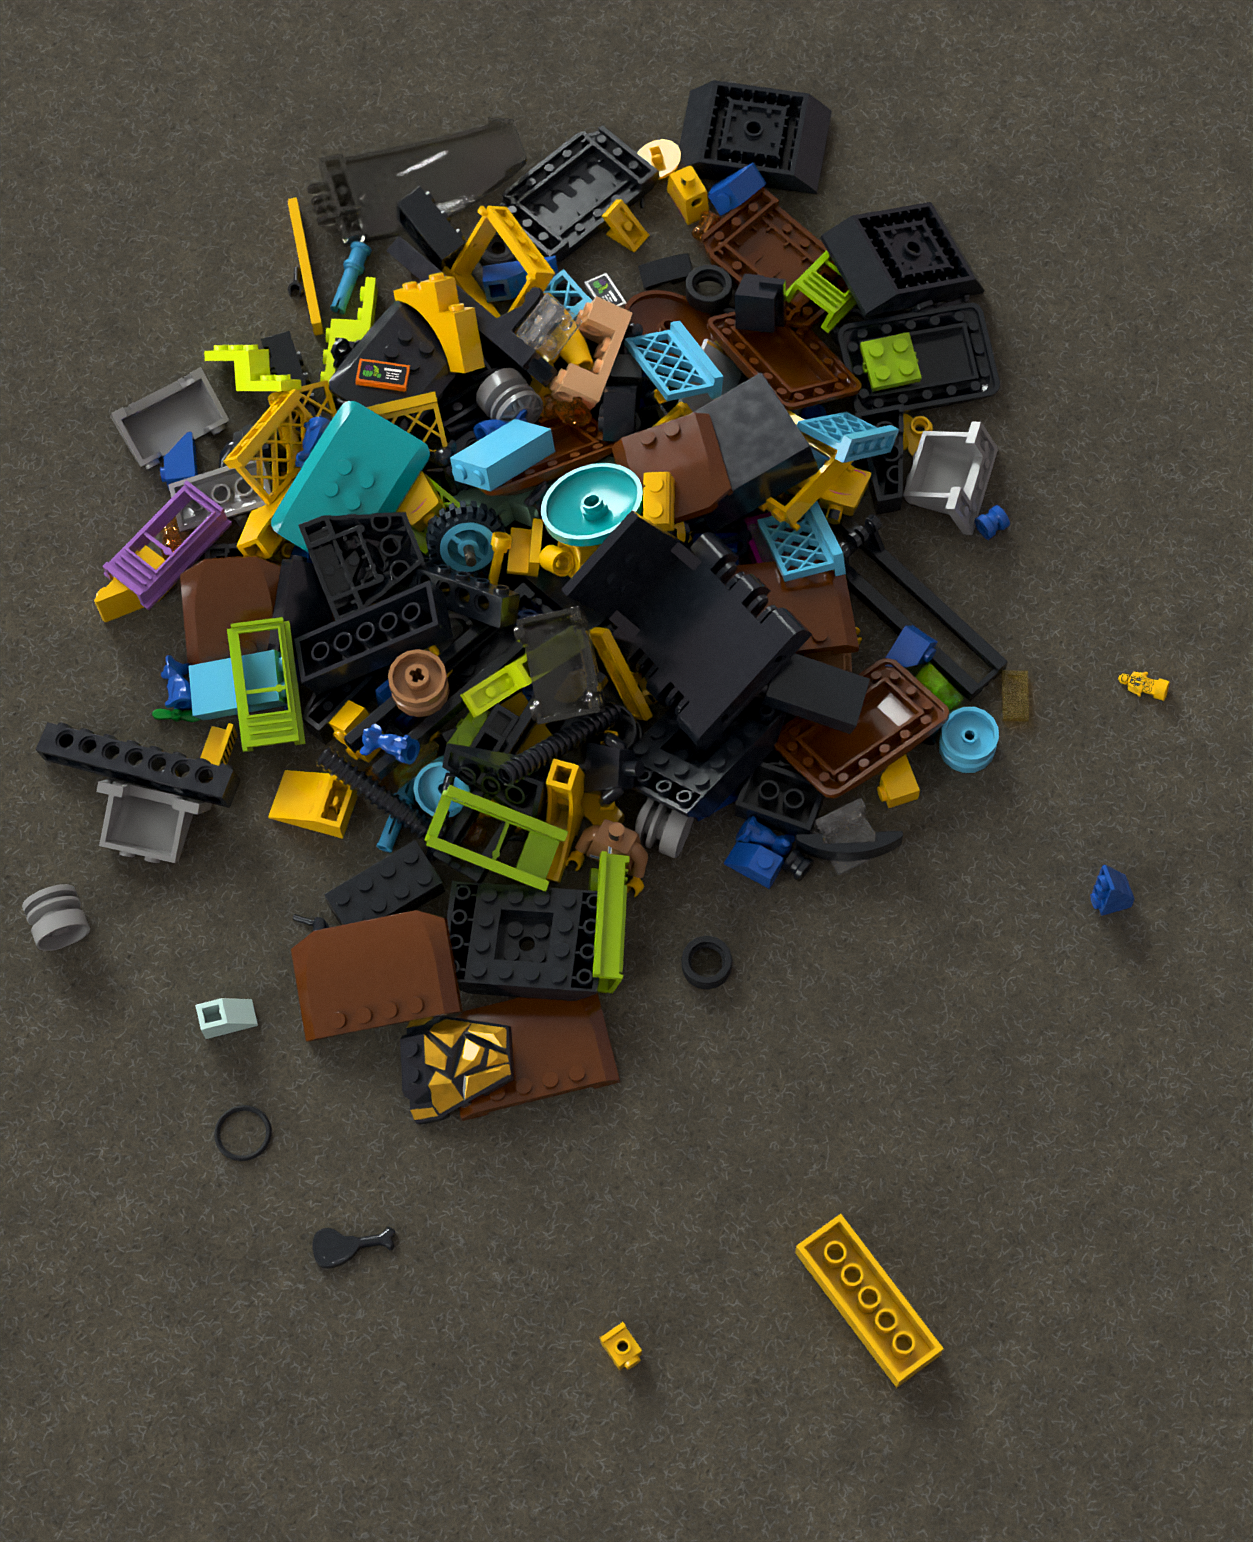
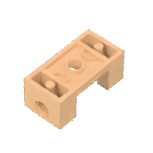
(605, 325)

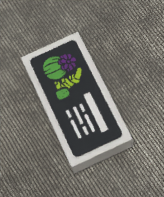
(604, 288)

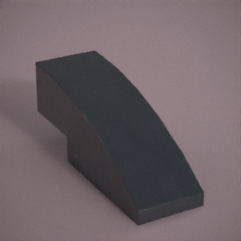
(495, 729)

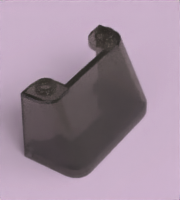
(561, 665)

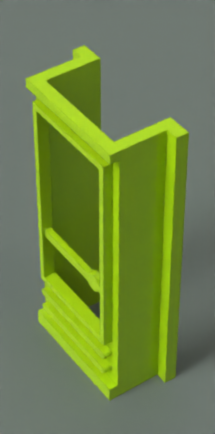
(823, 292)
(274, 726)
(536, 853)
(610, 919)

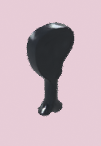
(334, 1249)

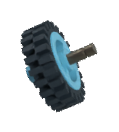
(464, 537)

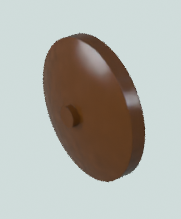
(659, 308)

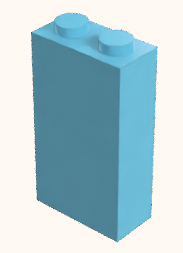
(502, 454)
(214, 688)

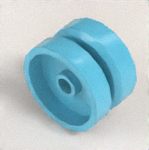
(968, 739)
(429, 787)

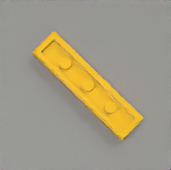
(620, 673)

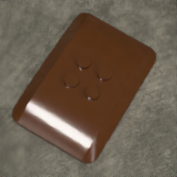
(791, 360)
(573, 449)
(892, 721)

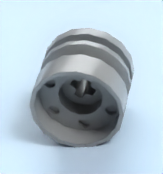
(507, 394)
(665, 825)
(55, 917)

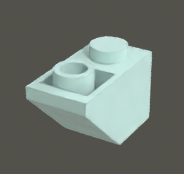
(225, 1016)

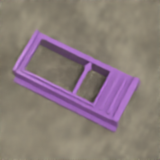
(152, 583)

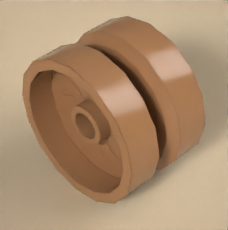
(418, 683)

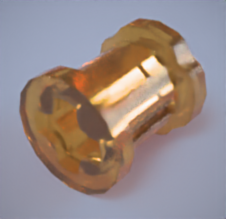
(707, 221)

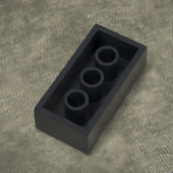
(387, 888)

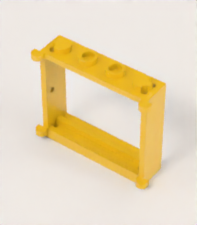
(499, 220)
(813, 489)

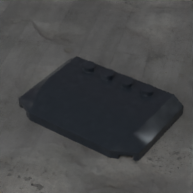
(572, 188)

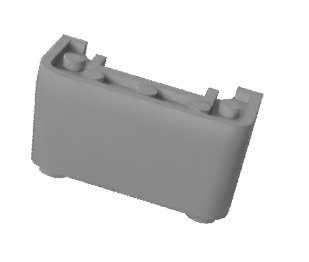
(165, 416)

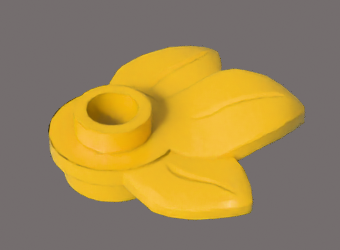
(911, 436)

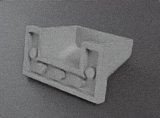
(952, 473)
(146, 820)

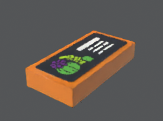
(382, 375)

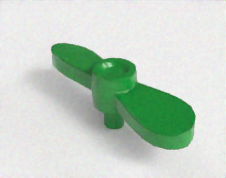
(176, 715)

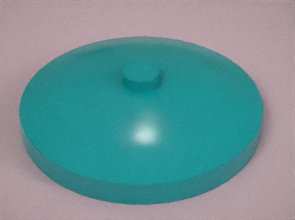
(590, 503)

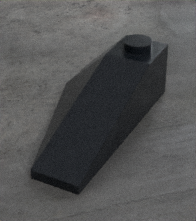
(479, 769)

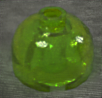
(939, 686)

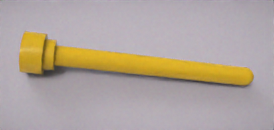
(500, 544)

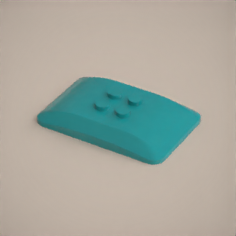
(354, 469)

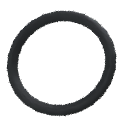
(245, 1157)

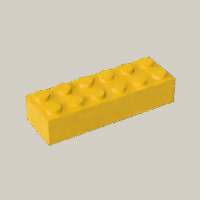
(868, 1300)

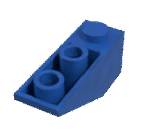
(507, 279)
(1111, 891)

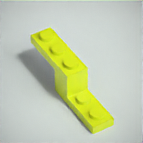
(351, 329)
(252, 368)
(498, 686)

